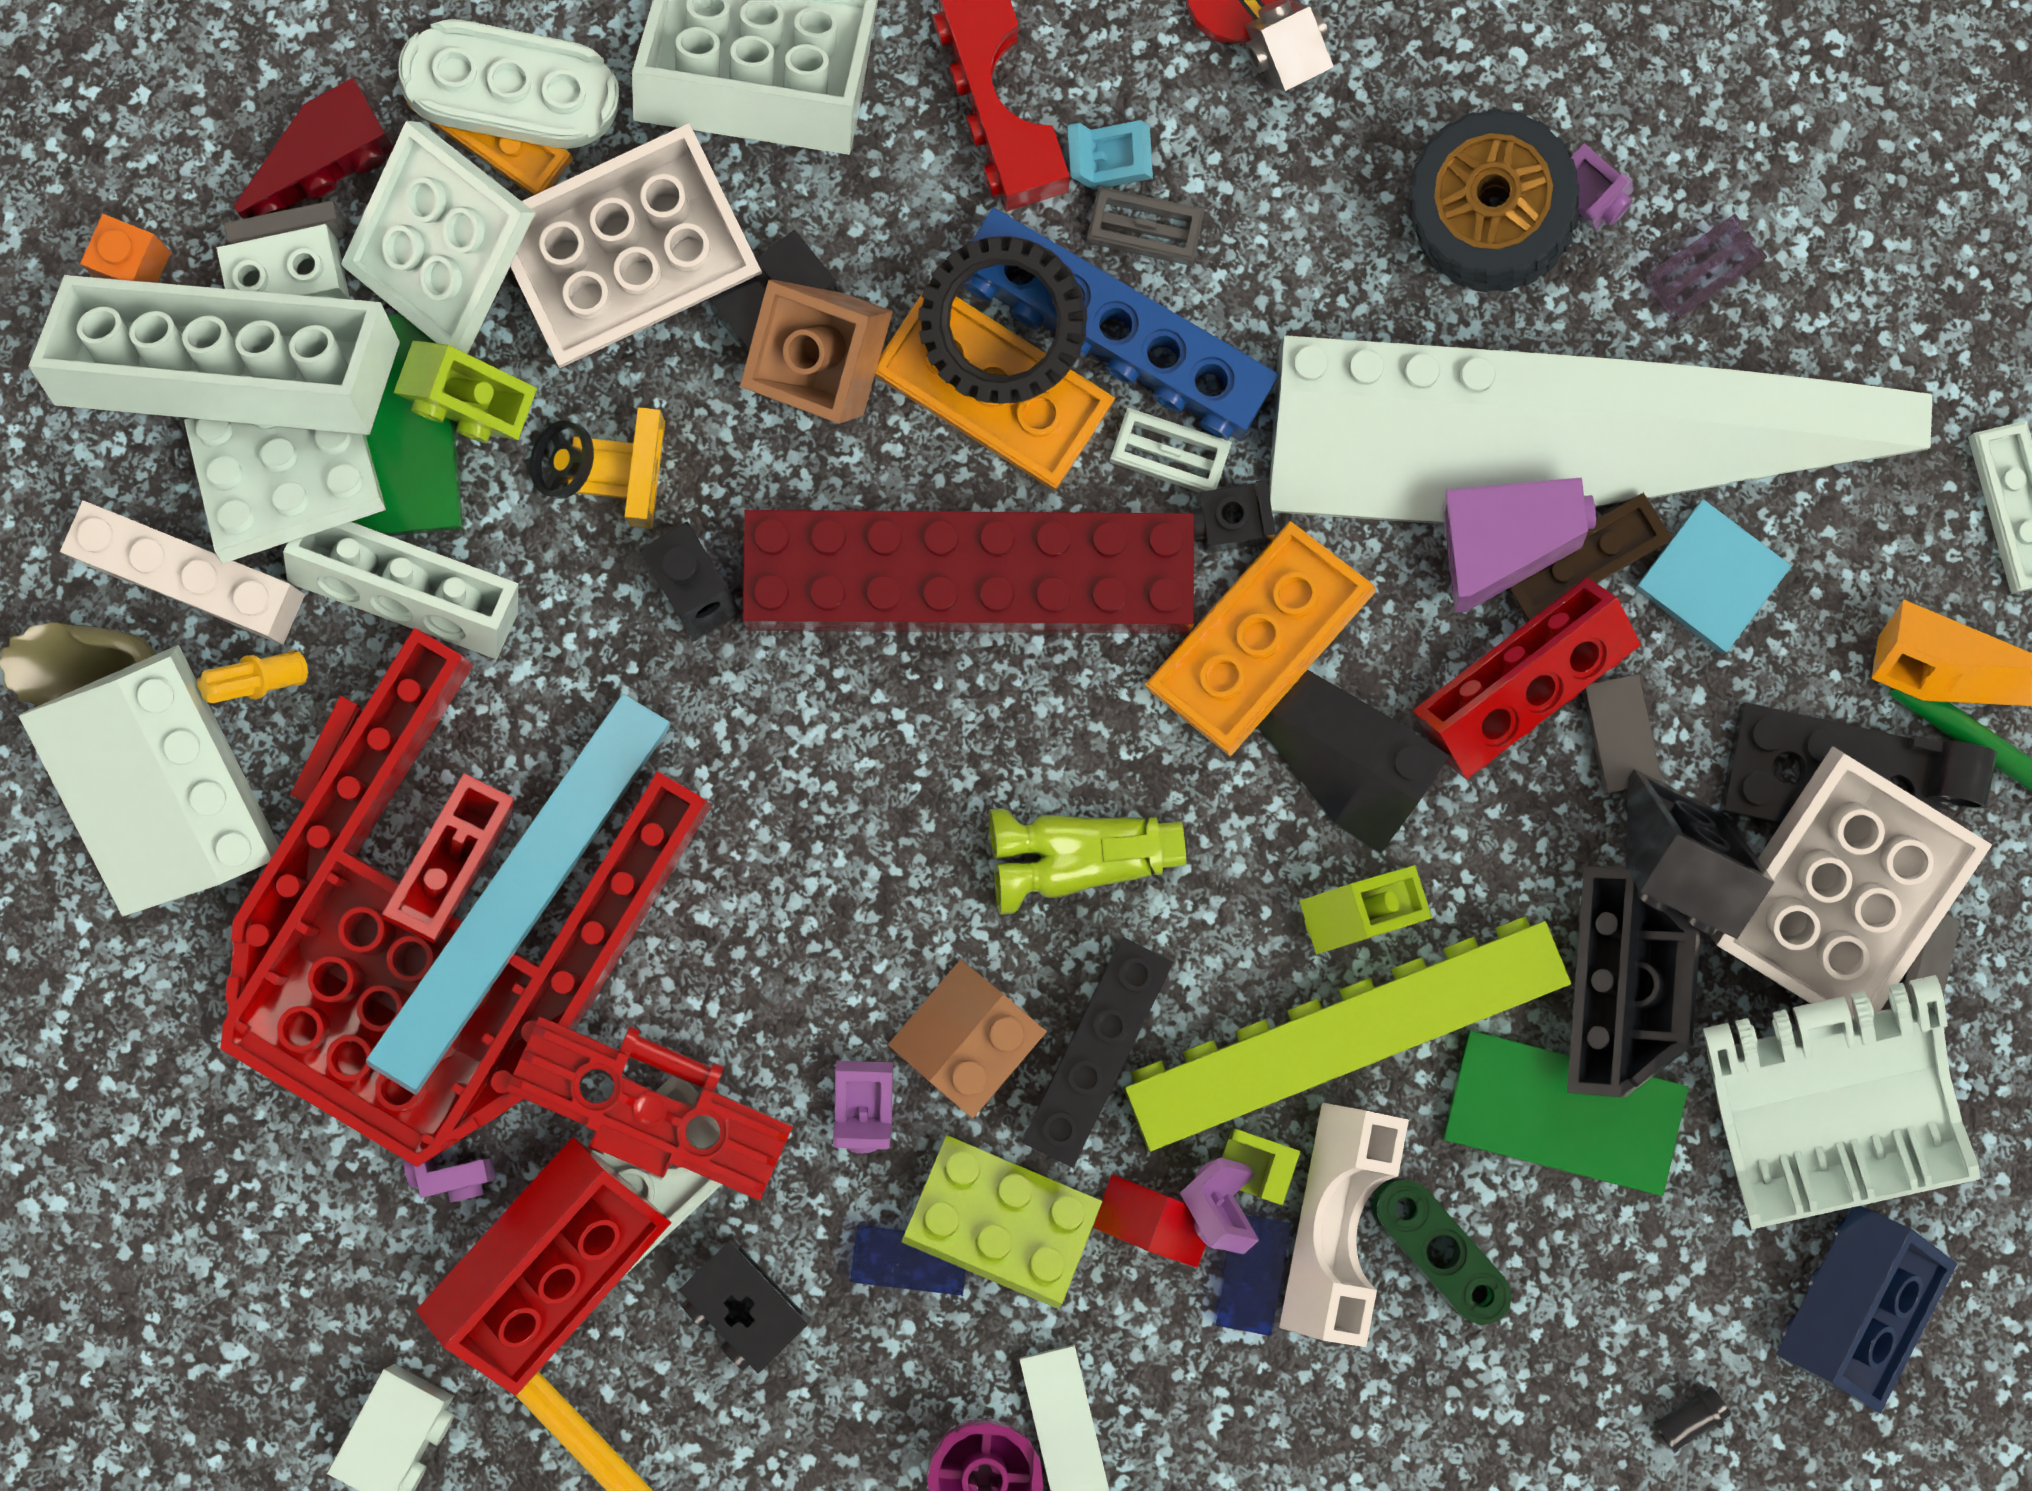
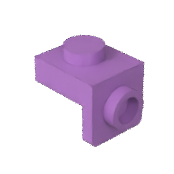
(1601, 189)
(863, 1105)
(459, 1181)
(1216, 1212)

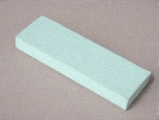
(2005, 476)
(1063, 1420)

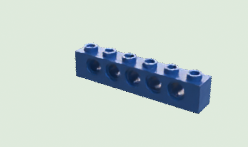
(1150, 326)

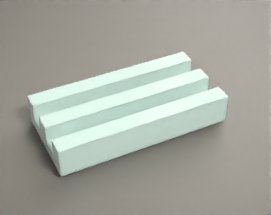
(1164, 472)

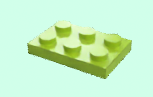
(1002, 1222)

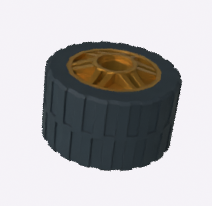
(1484, 159)

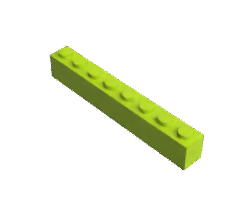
(1345, 1035)

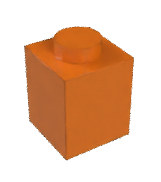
(124, 252)

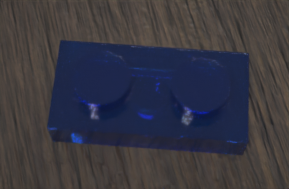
(888, 1262)
(1253, 1279)

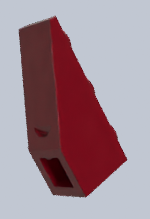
(320, 146)

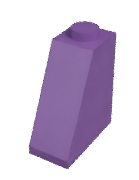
(1511, 533)

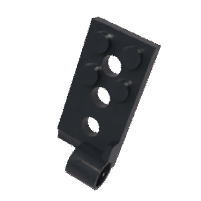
(1930, 768)

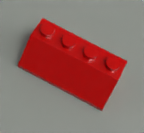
(542, 1267)

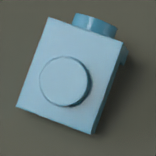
(1109, 154)

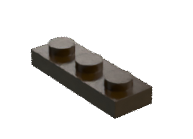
(1613, 544)

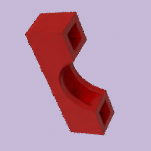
(1022, 155)

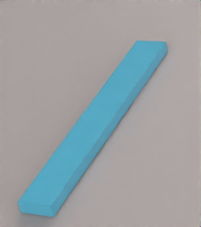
(517, 895)

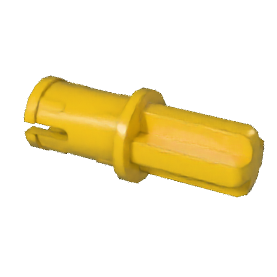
(253, 677)

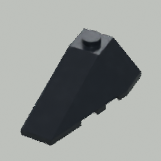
(1352, 758)

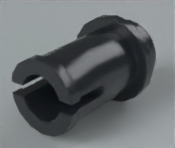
(1692, 1418)

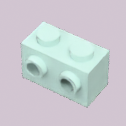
(286, 263)

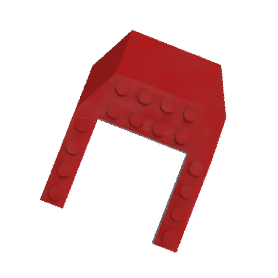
(327, 975)

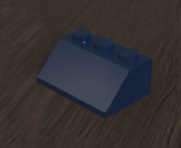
(1866, 1307)

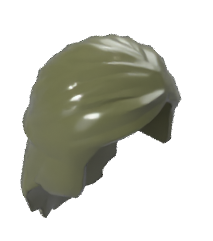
(64, 657)

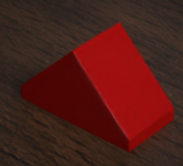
(1149, 1221)

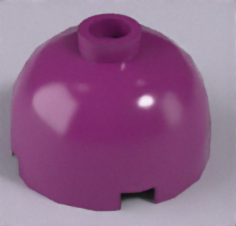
(984, 1457)

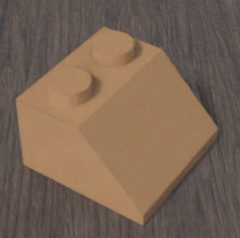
(816, 350)
(967, 1038)

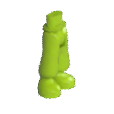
(1078, 853)

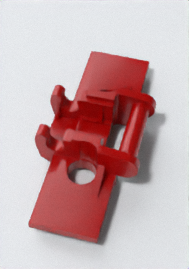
(642, 1123)

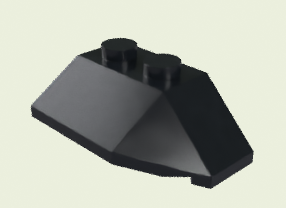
(1629, 987)

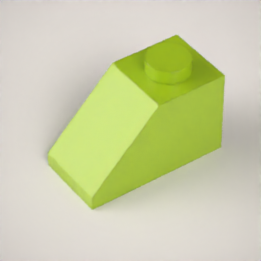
(1365, 909)

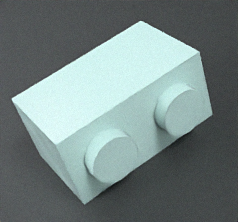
(393, 1433)

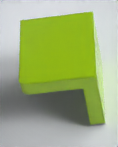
(1270, 1162)

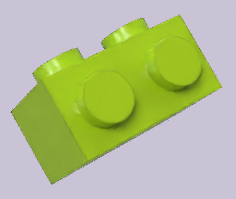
(464, 389)

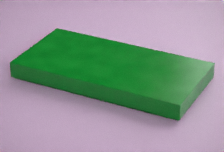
(412, 458)
(1518, 1106)

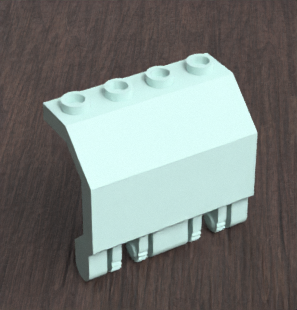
(1841, 1105)

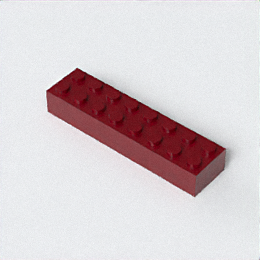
(968, 571)

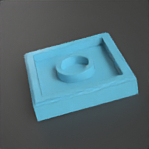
(1712, 577)

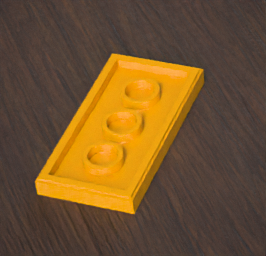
(1033, 435)
(1260, 638)

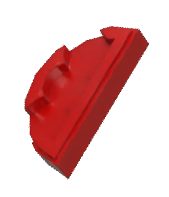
(326, 747)

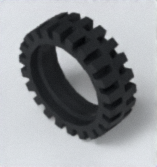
(936, 317)

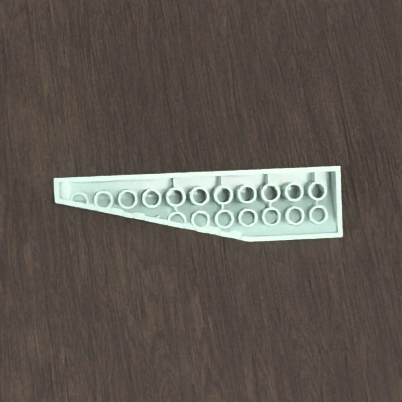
(1400, 424)

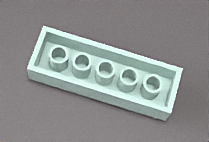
(216, 354)

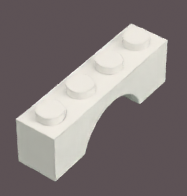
(182, 572)
(1326, 1286)

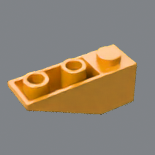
(1950, 661)

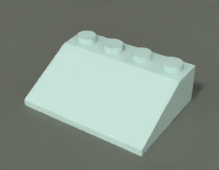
(756, 69)
(151, 783)

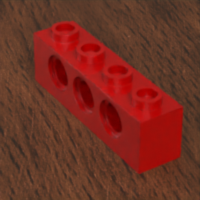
(1527, 677)

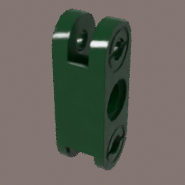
(1468, 1263)

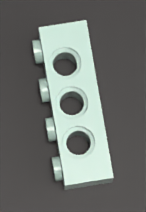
(405, 585)

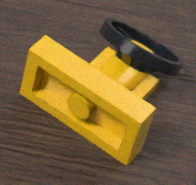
(605, 466)

